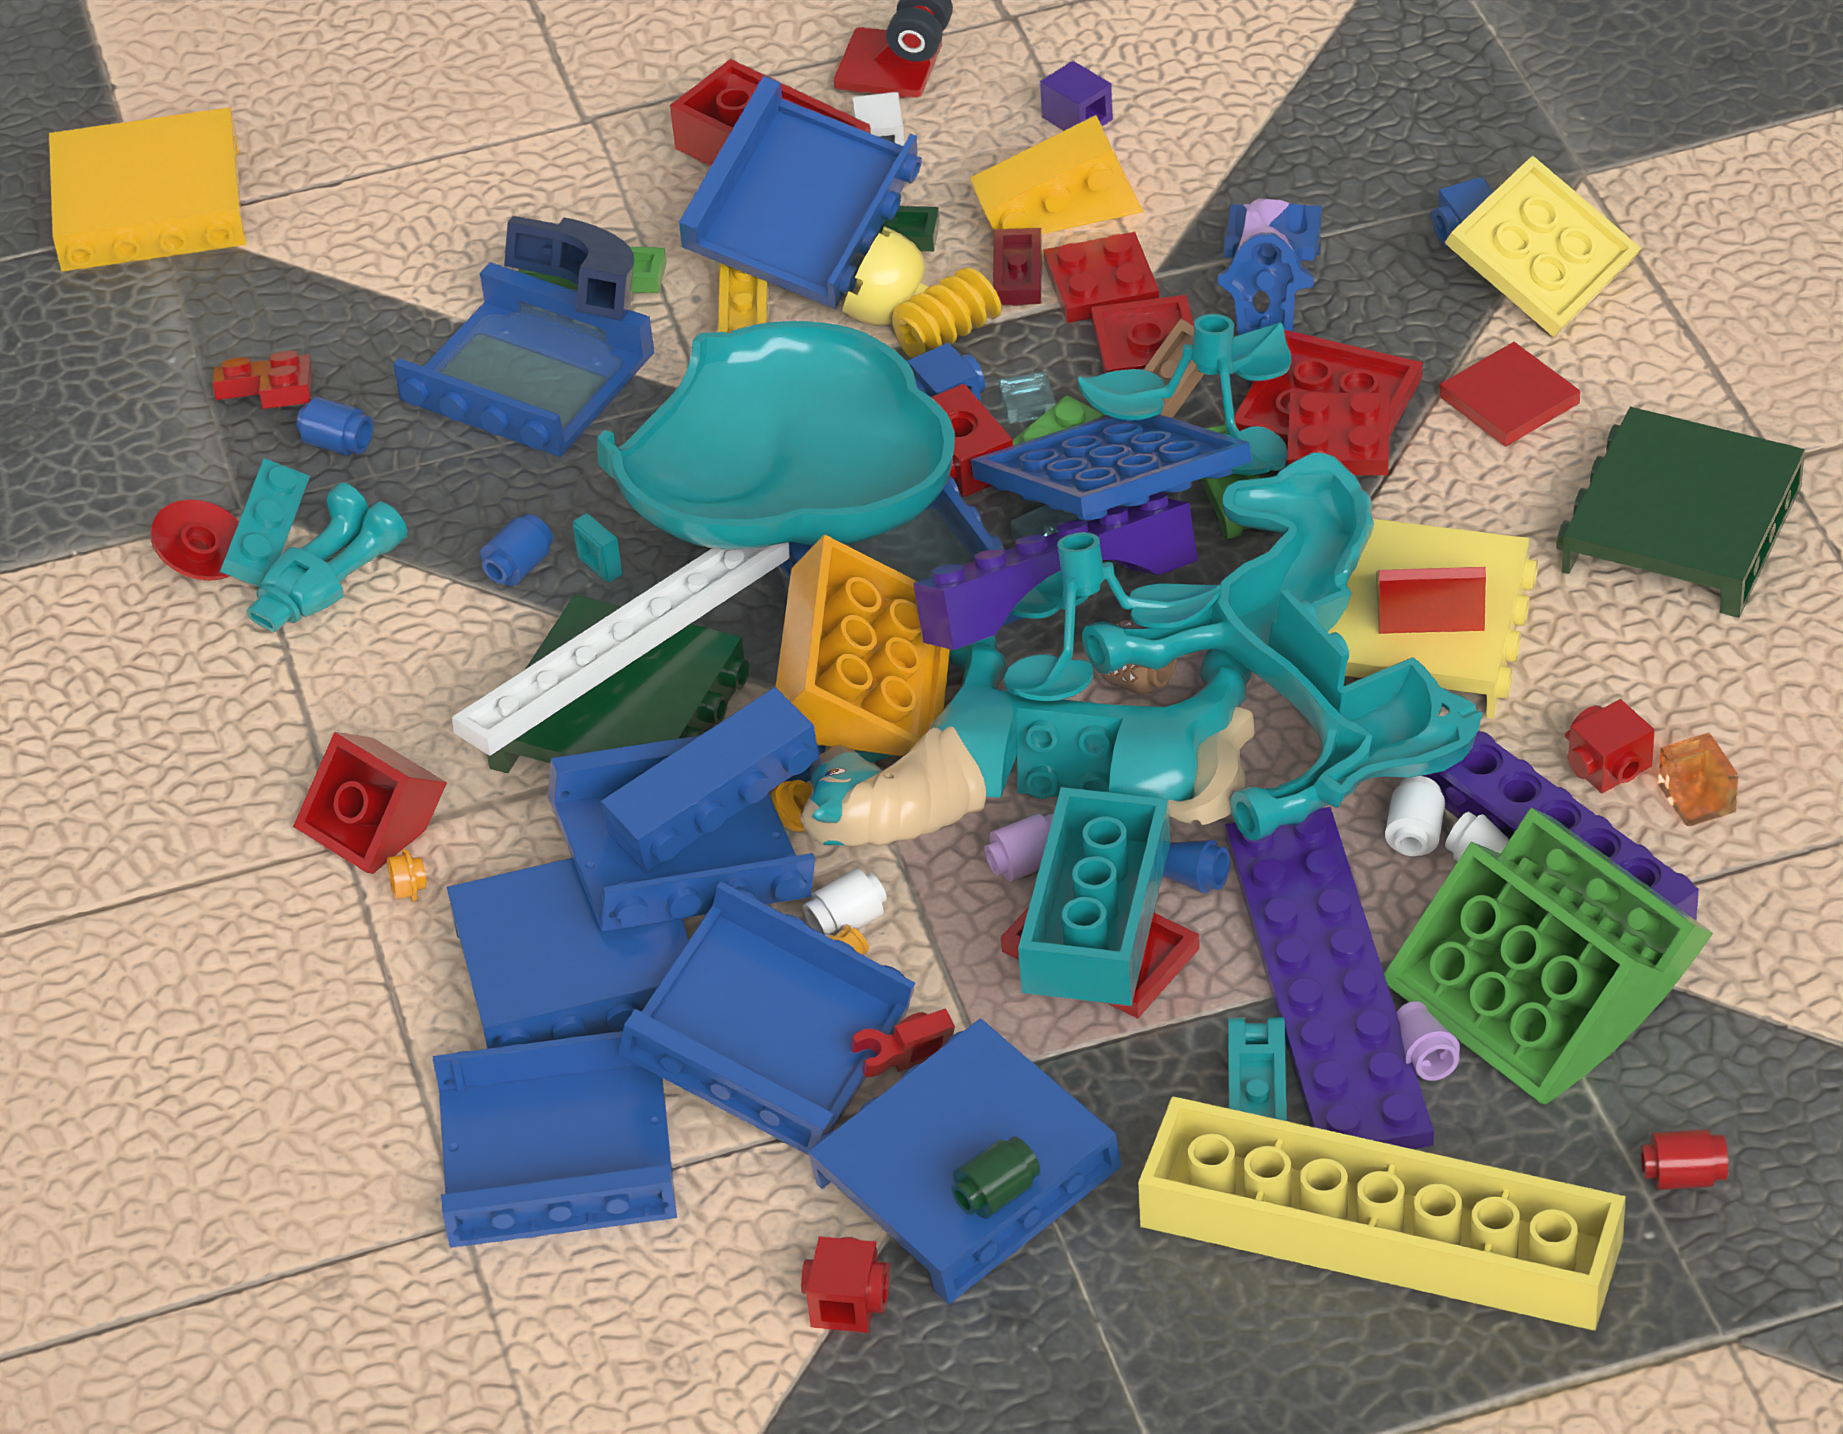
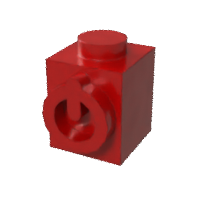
(1609, 745)
(845, 1284)

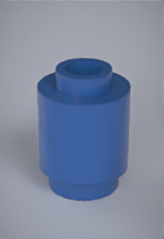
(334, 426)
(516, 549)

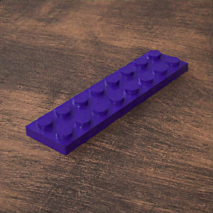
(1329, 983)

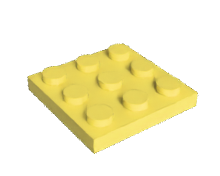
(1543, 246)

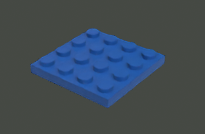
(1111, 463)

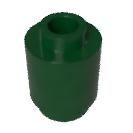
(995, 1177)

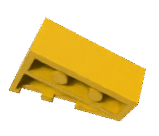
(1058, 183)

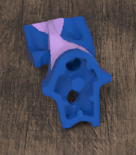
(1267, 254)

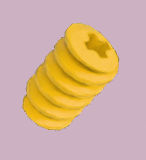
(945, 312)

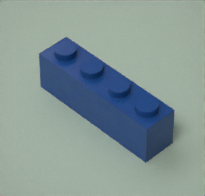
(710, 779)

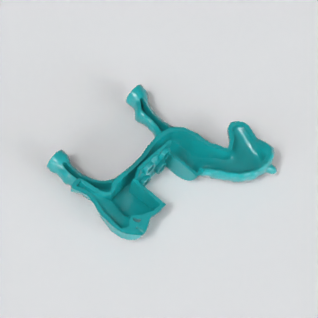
(1277, 625)

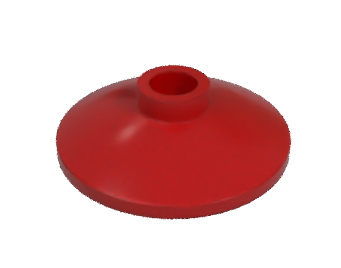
(193, 538)

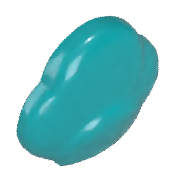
(786, 441)

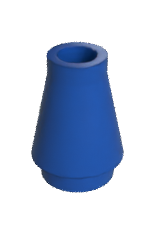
(1197, 865)

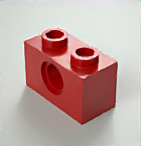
(975, 435)

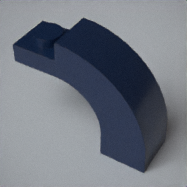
(580, 253)

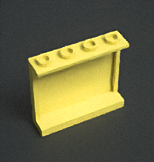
(1455, 659)

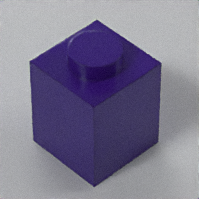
(1074, 96)

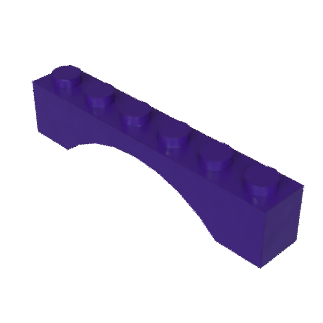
(974, 599)

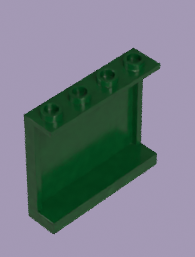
(1685, 503)
(659, 697)

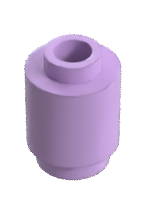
(1018, 847)

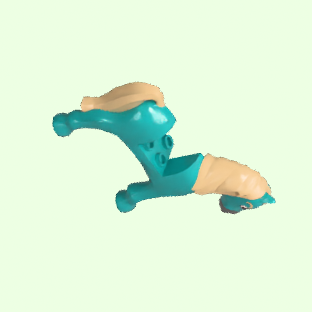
(968, 753)

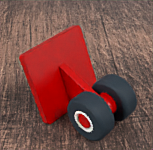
(899, 56)

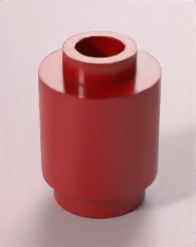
(1684, 1159)

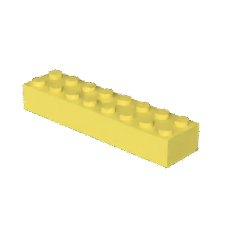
(1383, 1212)

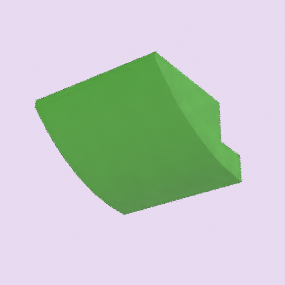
(1544, 955)

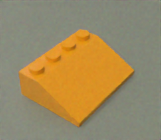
(858, 652)

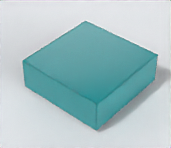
(597, 547)

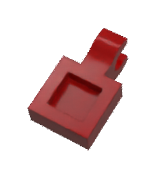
(909, 1045)

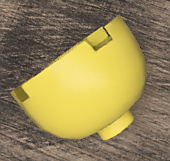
(886, 278)

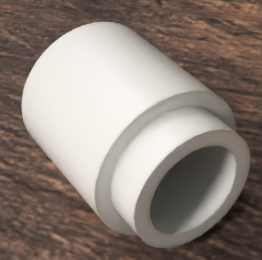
(1415, 816)
(847, 900)

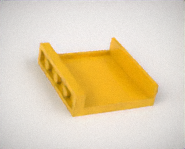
(145, 189)

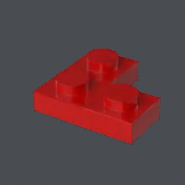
(279, 381)

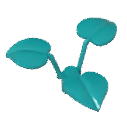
(1252, 355)
(1080, 576)

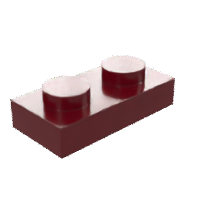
(1018, 266)

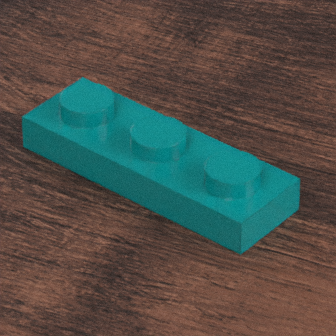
(265, 522)

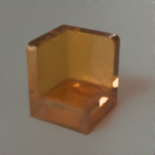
(1698, 779)

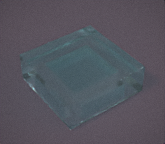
(1026, 396)

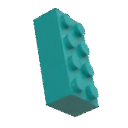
(1094, 896)

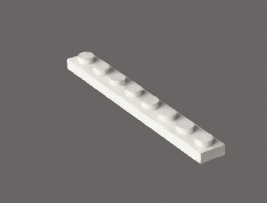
(612, 644)

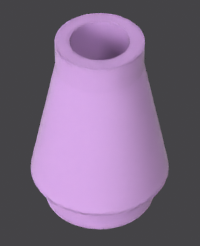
(1427, 1042)

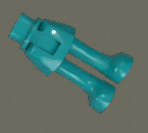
(301, 578)

